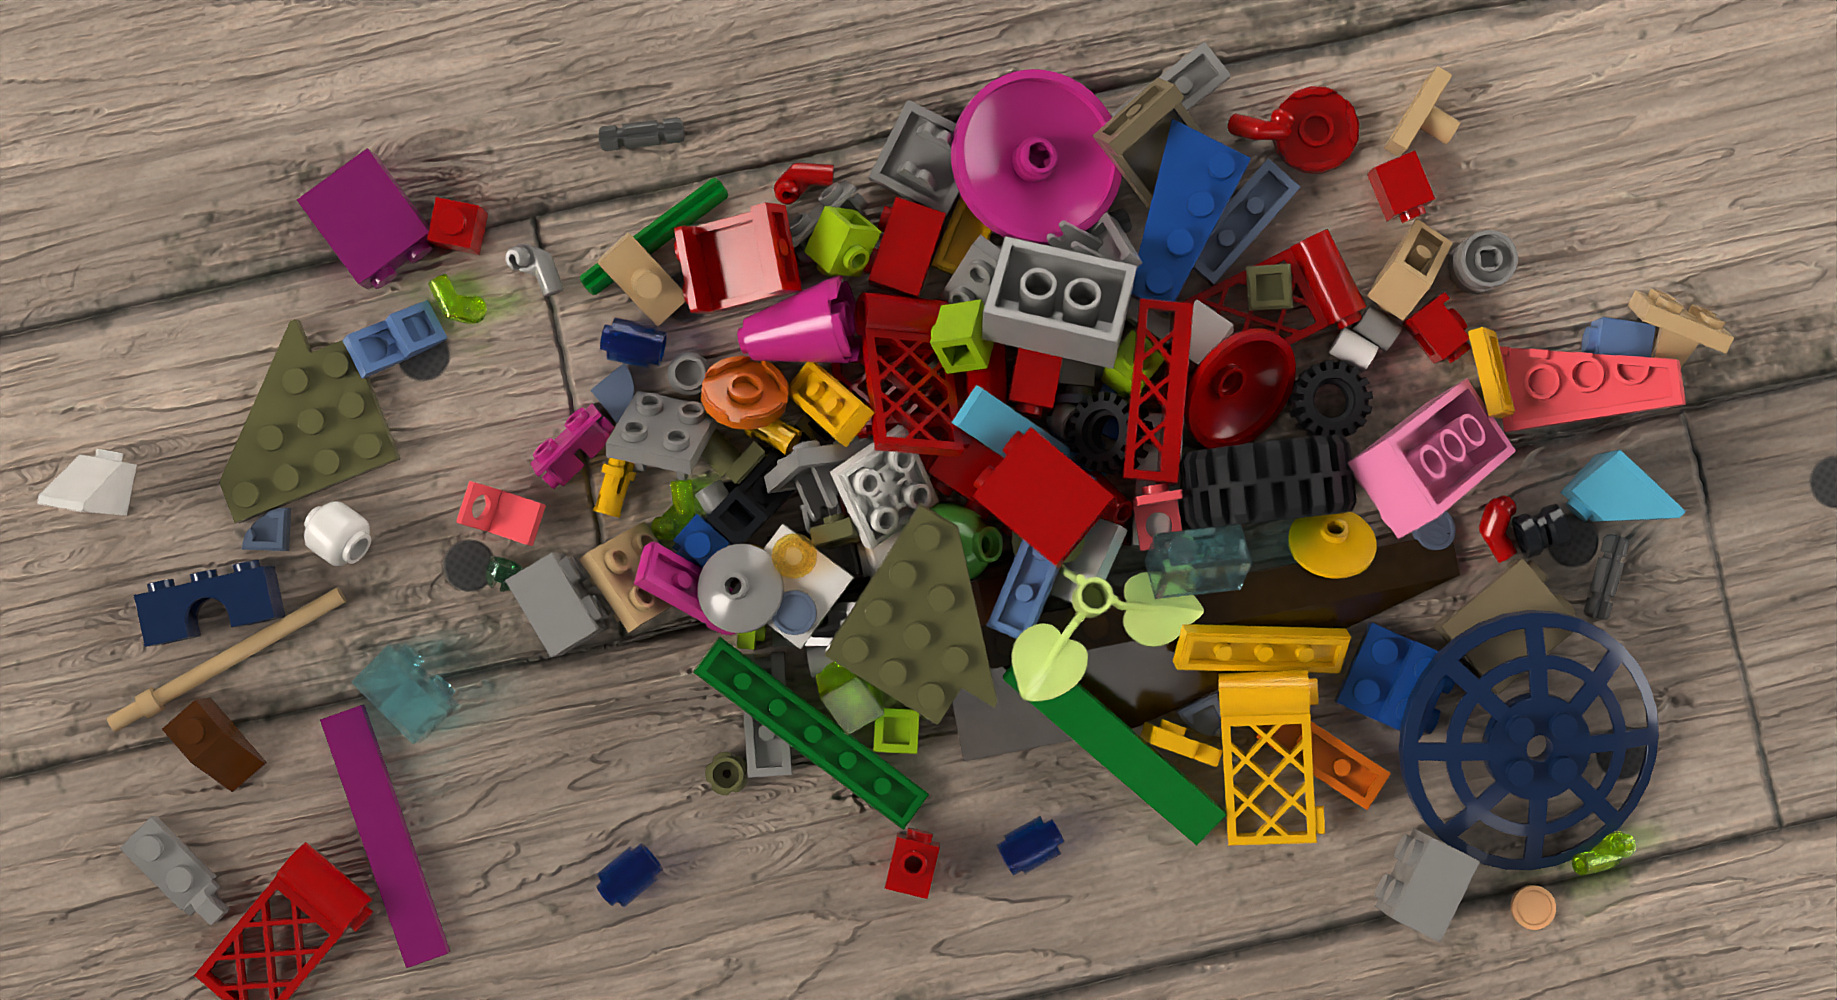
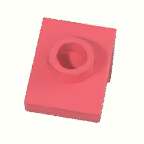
(1155, 499)
(503, 513)

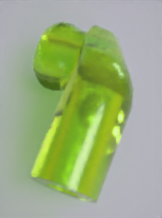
(456, 306)
(679, 514)
(1605, 854)

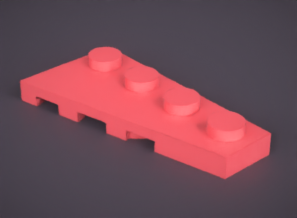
(1581, 386)

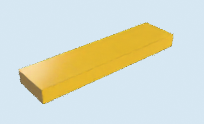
(1261, 648)

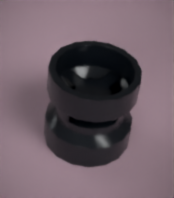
(1541, 531)

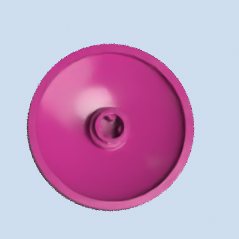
(1031, 156)

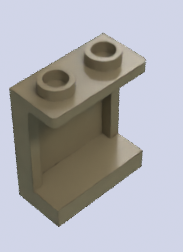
(1139, 135)
(1514, 590)

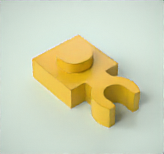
(1171, 737)

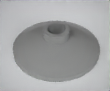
(759, 593)

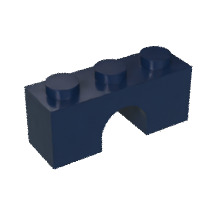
(171, 611)

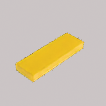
(829, 403)

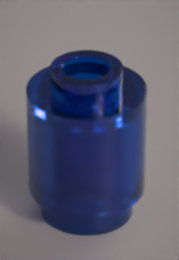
(633, 343)
(1031, 845)
(628, 875)

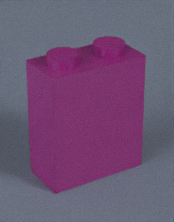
(367, 220)

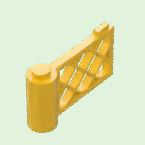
(1272, 700)

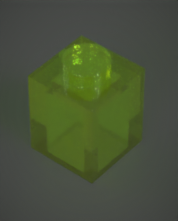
(848, 697)

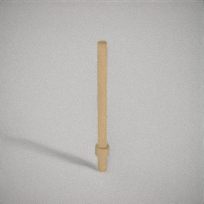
(153, 700)

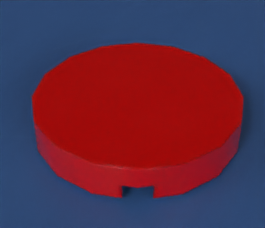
(1322, 130)

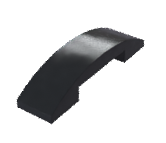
(750, 504)

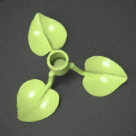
(1053, 664)

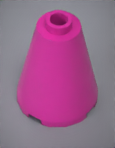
(805, 327)

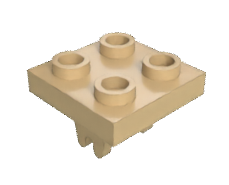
(1678, 329)
(614, 570)

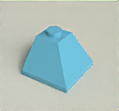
(1617, 490)

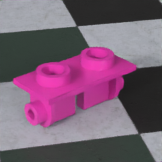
(558, 455)

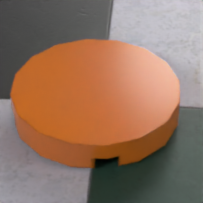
(744, 393)

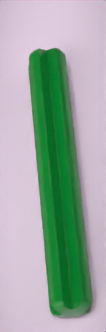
(662, 229)

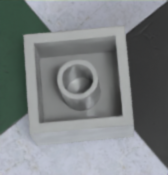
(558, 603)
(1425, 884)

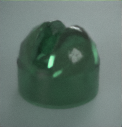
(499, 570)

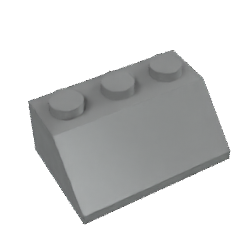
(1058, 302)

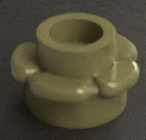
(724, 785)

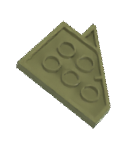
(305, 430)
(919, 623)

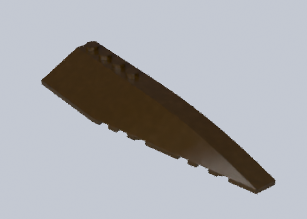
(1143, 681)

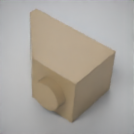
(1410, 270)

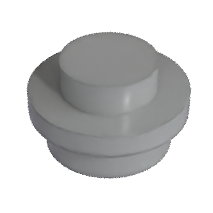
(687, 373)

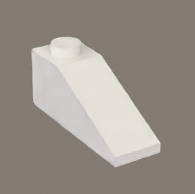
(93, 484)

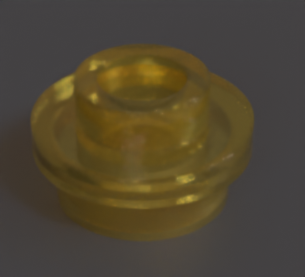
(808, 551)

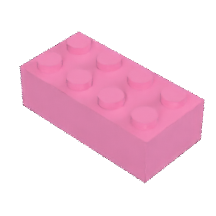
(1431, 458)

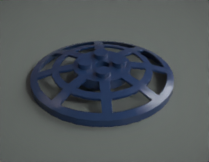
(1514, 726)

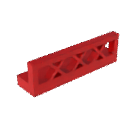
(1174, 391)

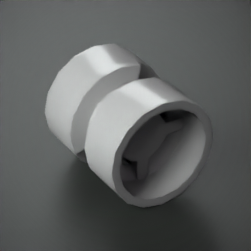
(1482, 262)

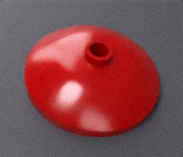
(1239, 388)

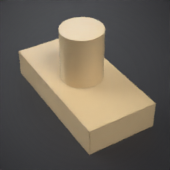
(1424, 115)
(642, 279)

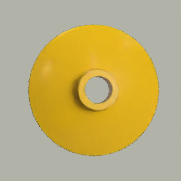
(1332, 544)

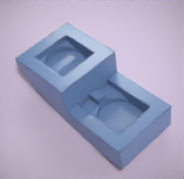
(394, 339)

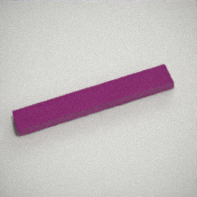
(385, 836)

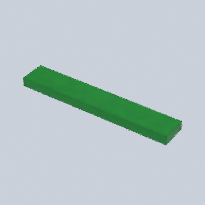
(810, 733)
(1131, 760)

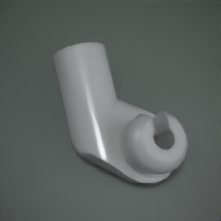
(537, 263)

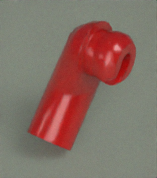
(1257, 129)
(799, 178)
(1495, 524)

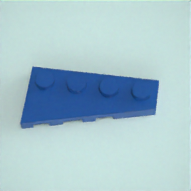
(1186, 205)

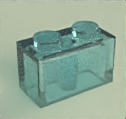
(1198, 561)
(406, 691)

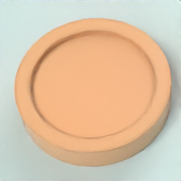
(1533, 907)

